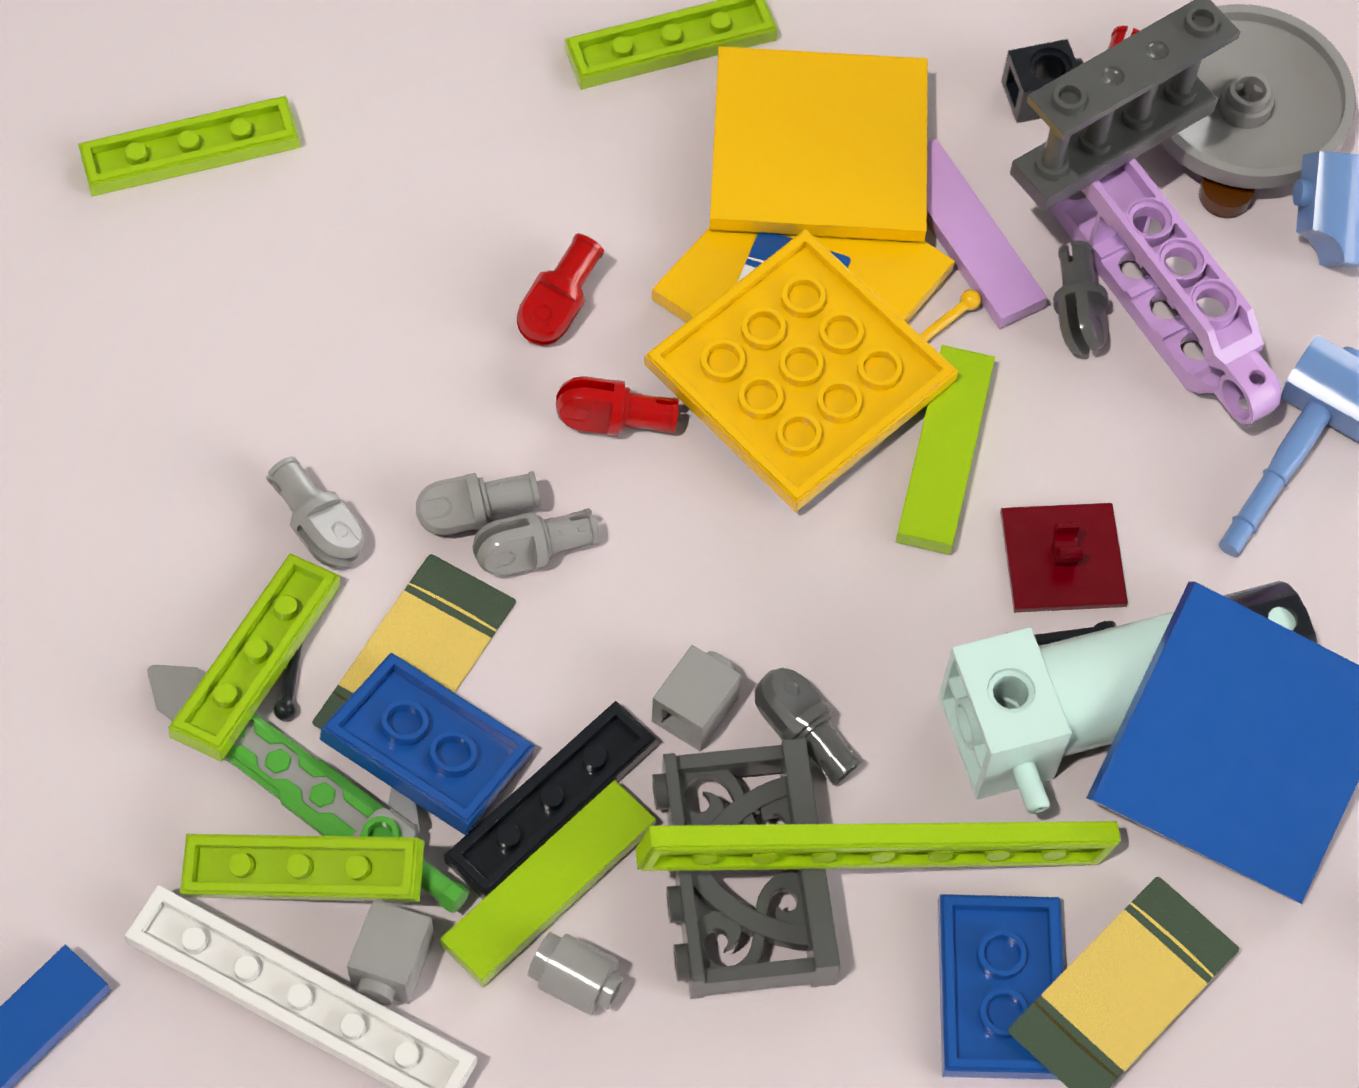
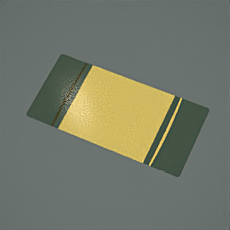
(434, 626)
(1123, 989)

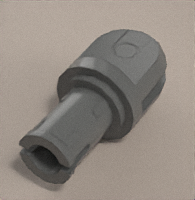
(1080, 300)
(800, 712)

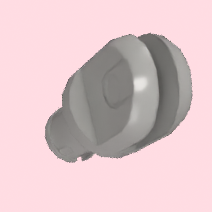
(469, 502)
(317, 516)
(529, 540)

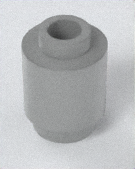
(576, 973)

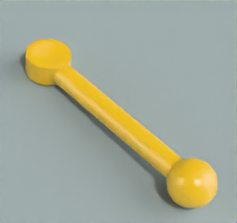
(968, 301)

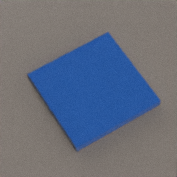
(1238, 743)

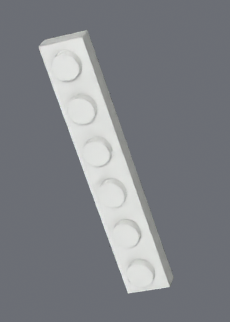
(296, 996)

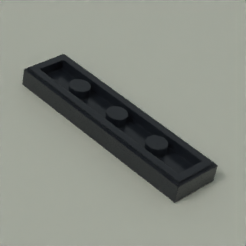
(550, 799)

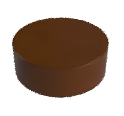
(1224, 199)

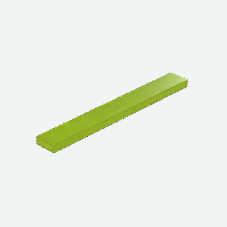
(875, 845)

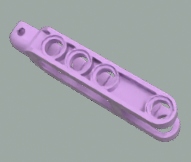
(1115, 224)

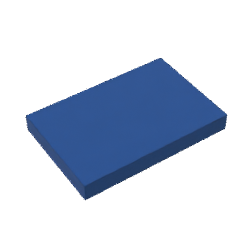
(427, 743)
(991, 969)

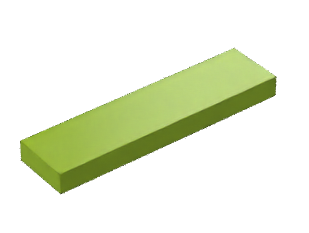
(668, 40)
(189, 145)
(945, 454)
(254, 657)
(302, 867)
(547, 883)

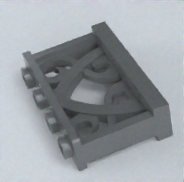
(804, 929)

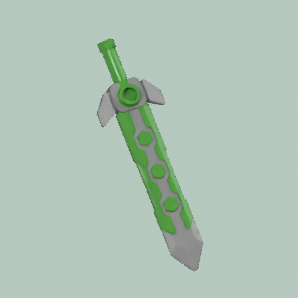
(308, 784)

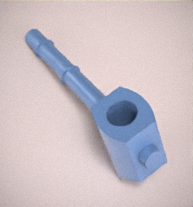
(1329, 206)
(1328, 394)

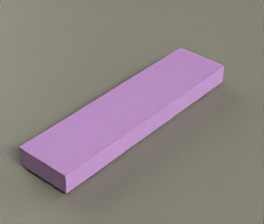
(977, 243)

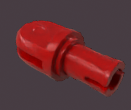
(558, 294)
(609, 407)

